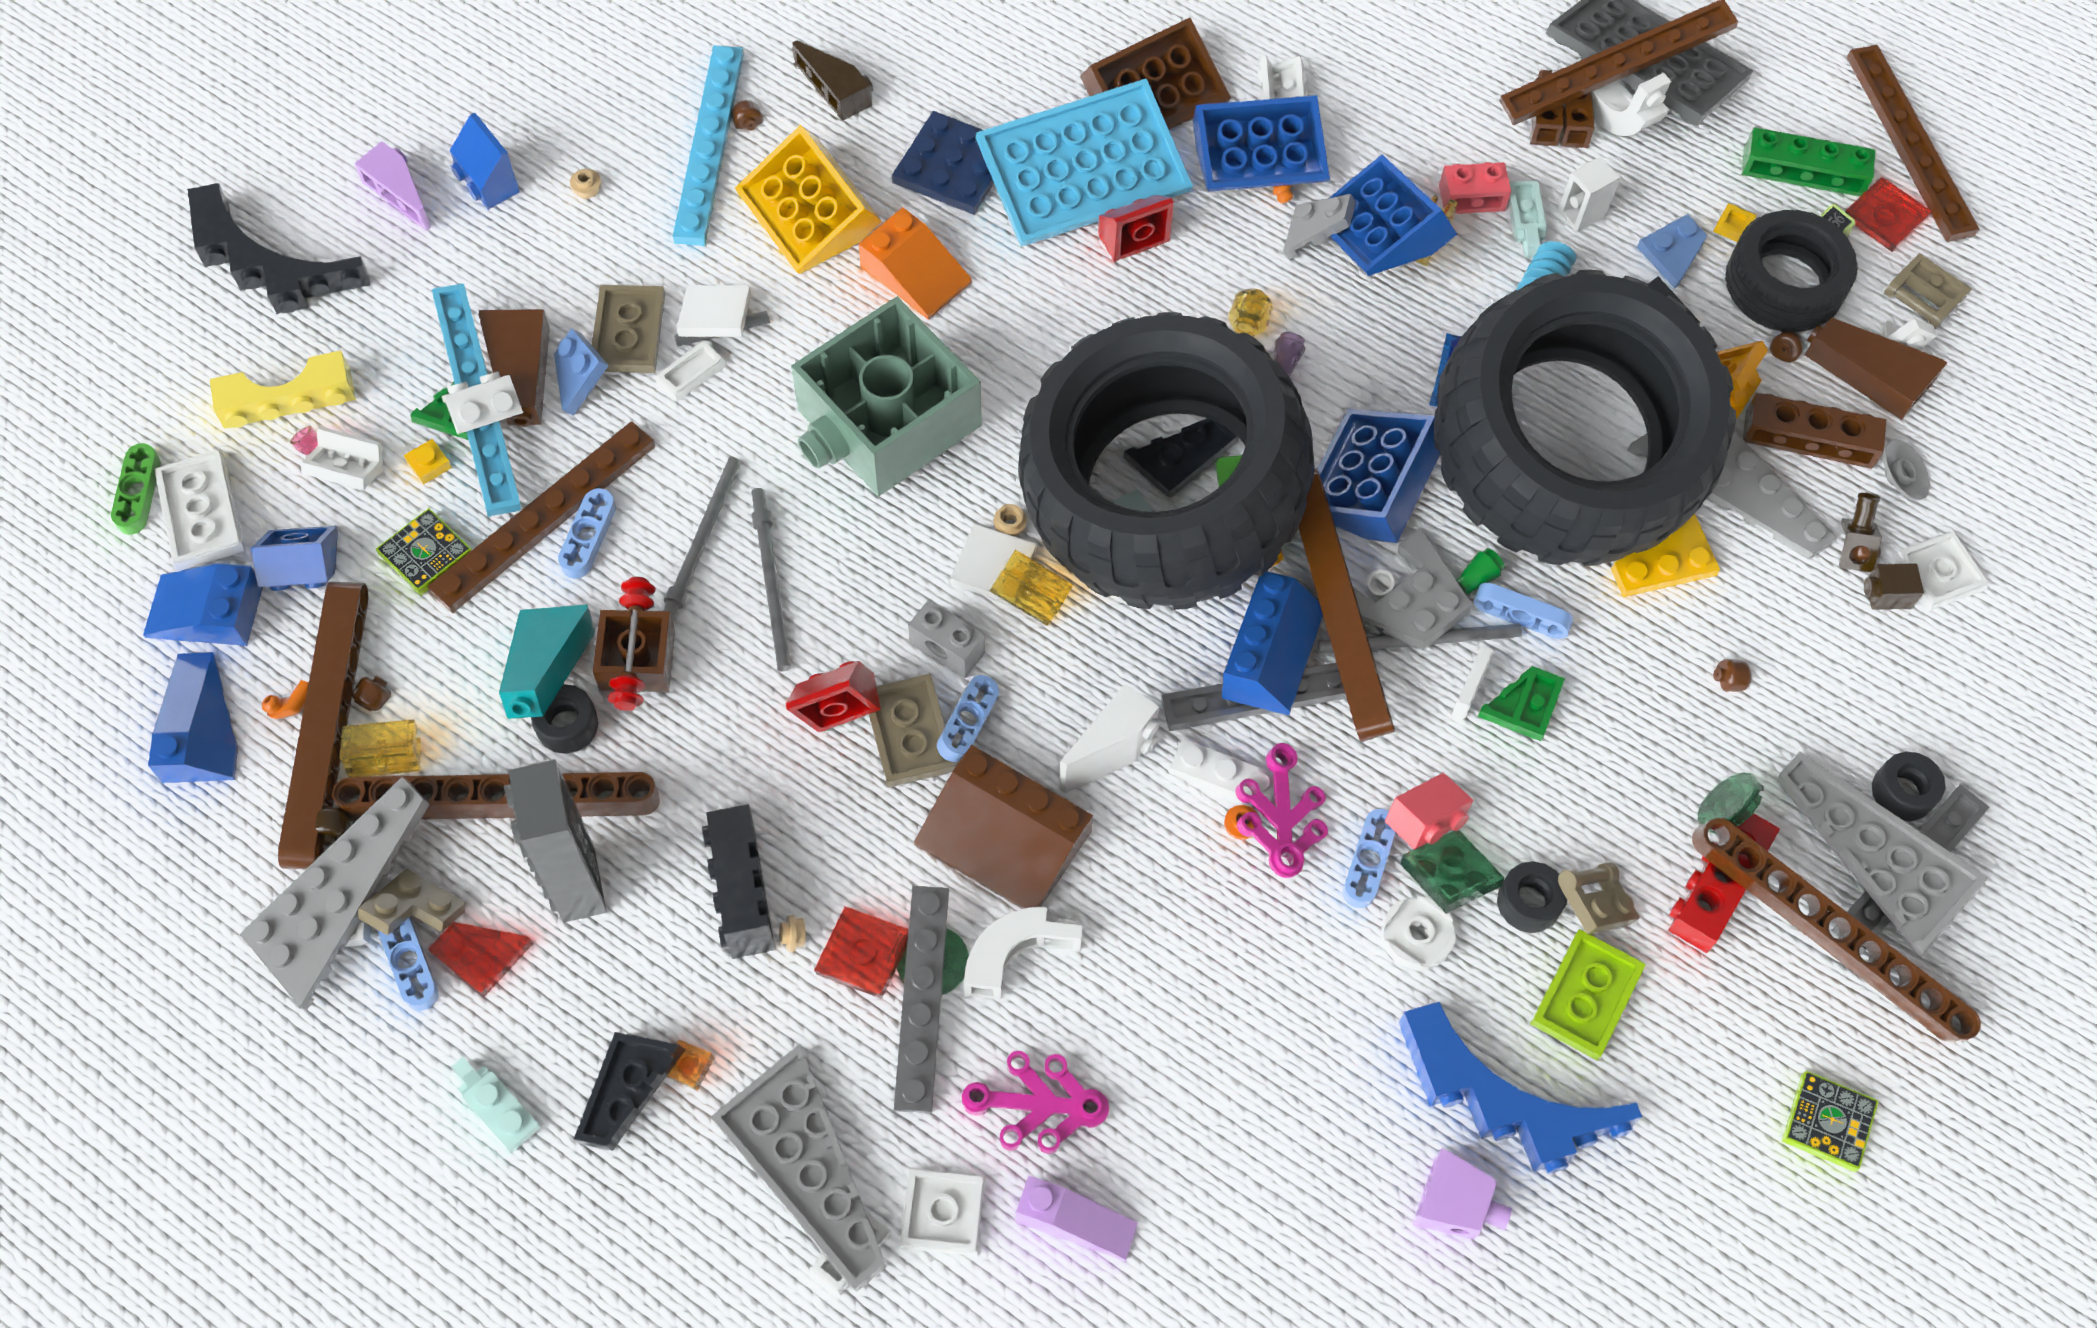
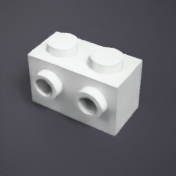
(1588, 194)

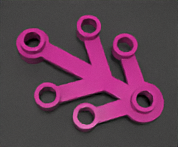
(1281, 814)
(1041, 1103)

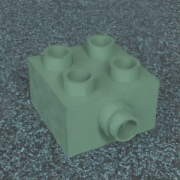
(884, 397)

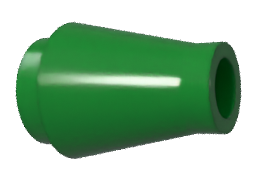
(1482, 569)

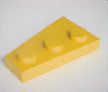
(1675, 561)

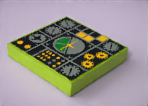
(423, 551)
(1830, 1121)

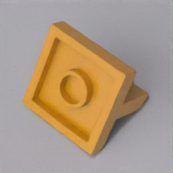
(1742, 367)

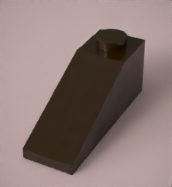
(834, 79)

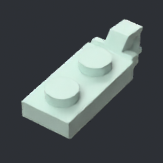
(1527, 215)
(495, 1105)

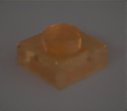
(691, 1066)

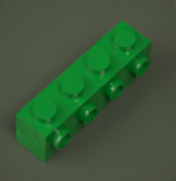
(1808, 162)

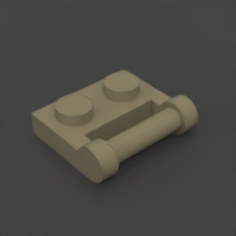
(1932, 284)
(1598, 909)

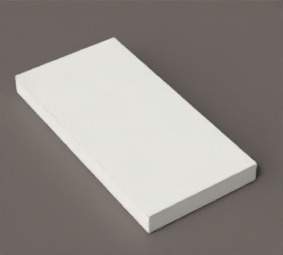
(199, 510)

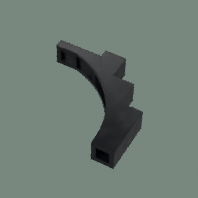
(253, 266)

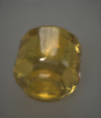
(1250, 312)

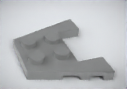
(1423, 603)

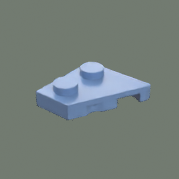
(577, 370)

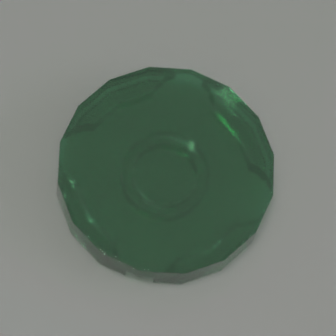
(1732, 800)

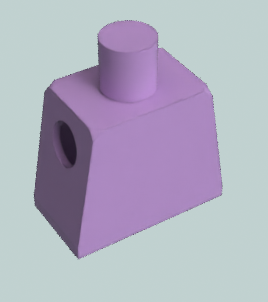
(1459, 1199)

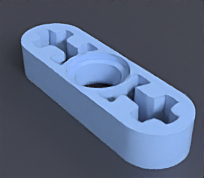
(588, 547)
(1523, 610)
(956, 724)
(1353, 876)
(426, 979)

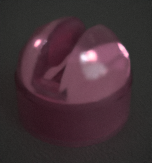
(305, 440)

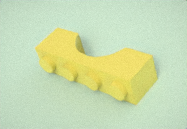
(321, 384)

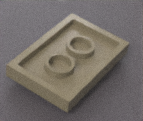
(629, 327)
(909, 731)

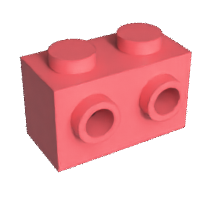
(1475, 187)
(1429, 811)

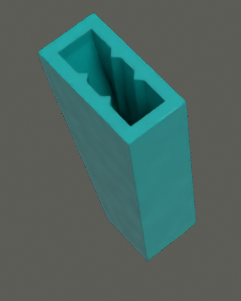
(542, 657)

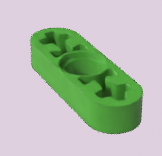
(139, 502)

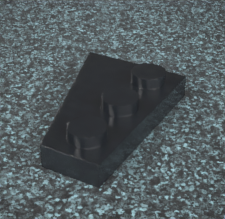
(1181, 457)
(623, 1087)

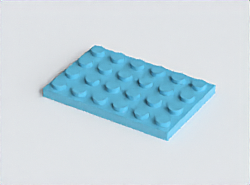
(1082, 161)

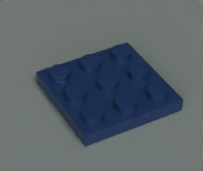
(946, 164)

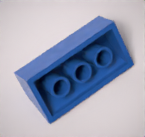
(1272, 645)

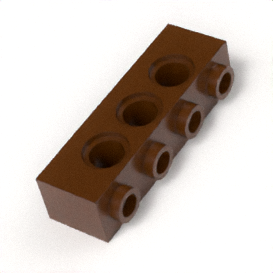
(1814, 430)

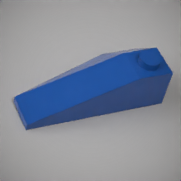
(193, 725)

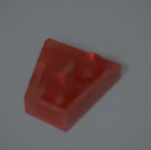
(479, 953)

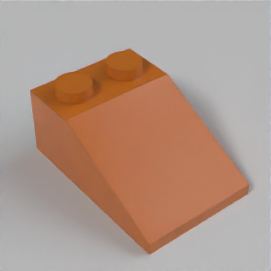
(913, 263)

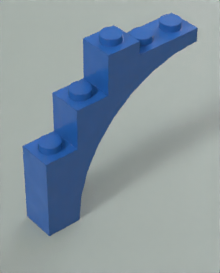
(1498, 1108)

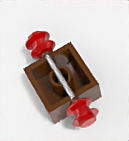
(634, 647)

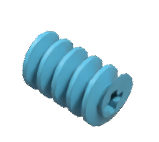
(1549, 259)

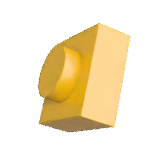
(1733, 222)
(427, 461)

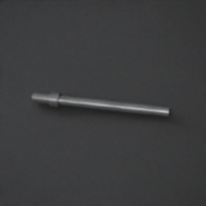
(762, 523)
(677, 594)
(1450, 636)

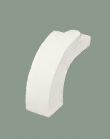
(1627, 114)
(1008, 938)

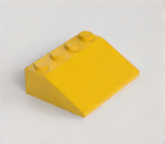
(807, 202)

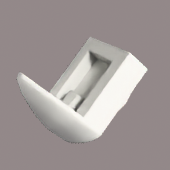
(1913, 334)

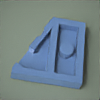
(1673, 248)

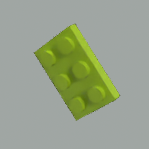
(1588, 994)

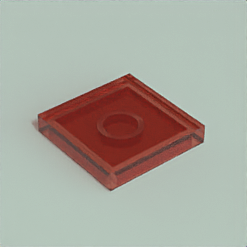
(1887, 214)
(862, 952)

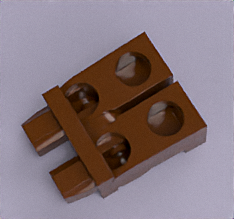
(1573, 119)

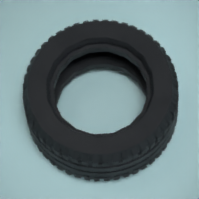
(1798, 236)

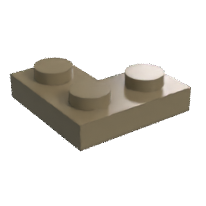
(408, 896)

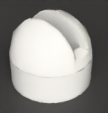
(1384, 578)

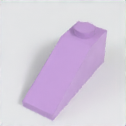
(388, 176)
(1074, 1218)

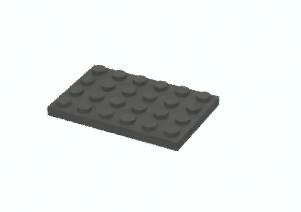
(1698, 77)

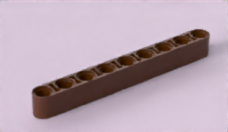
(1343, 617)
(323, 718)
(483, 787)
(1851, 932)

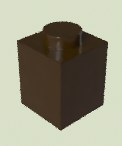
(1893, 586)

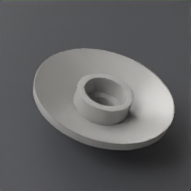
(1906, 470)

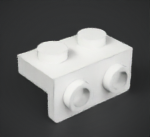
(1282, 79)
(482, 403)
(344, 459)

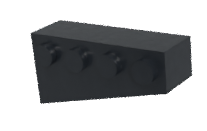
(739, 882)

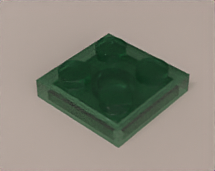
(1452, 871)

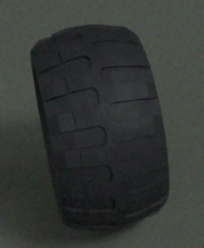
(1639, 343)
(1146, 372)

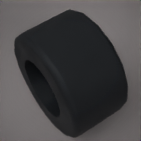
(577, 734)
(1921, 772)
(1521, 915)

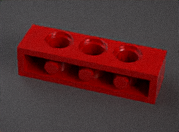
(1702, 926)

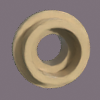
(585, 183)
(1010, 512)
(792, 933)

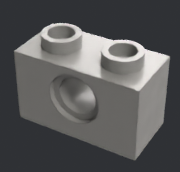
(946, 638)

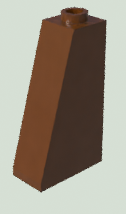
(519, 348)
(1874, 365)

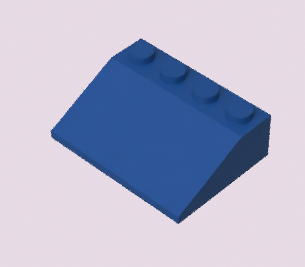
(1260, 143)
(1390, 220)
(1378, 471)

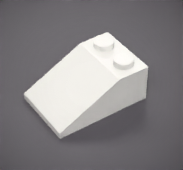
(1112, 740)

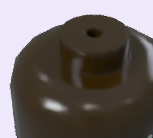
(331, 824)

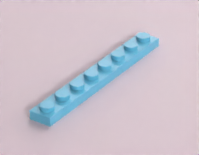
(708, 146)
(468, 365)

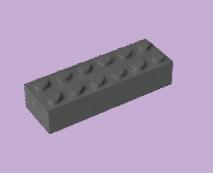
(555, 841)

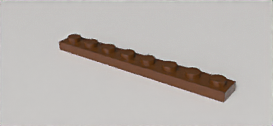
(1618, 61)
(1912, 143)
(540, 517)

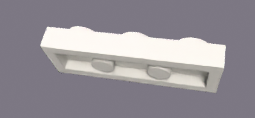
(1218, 770)

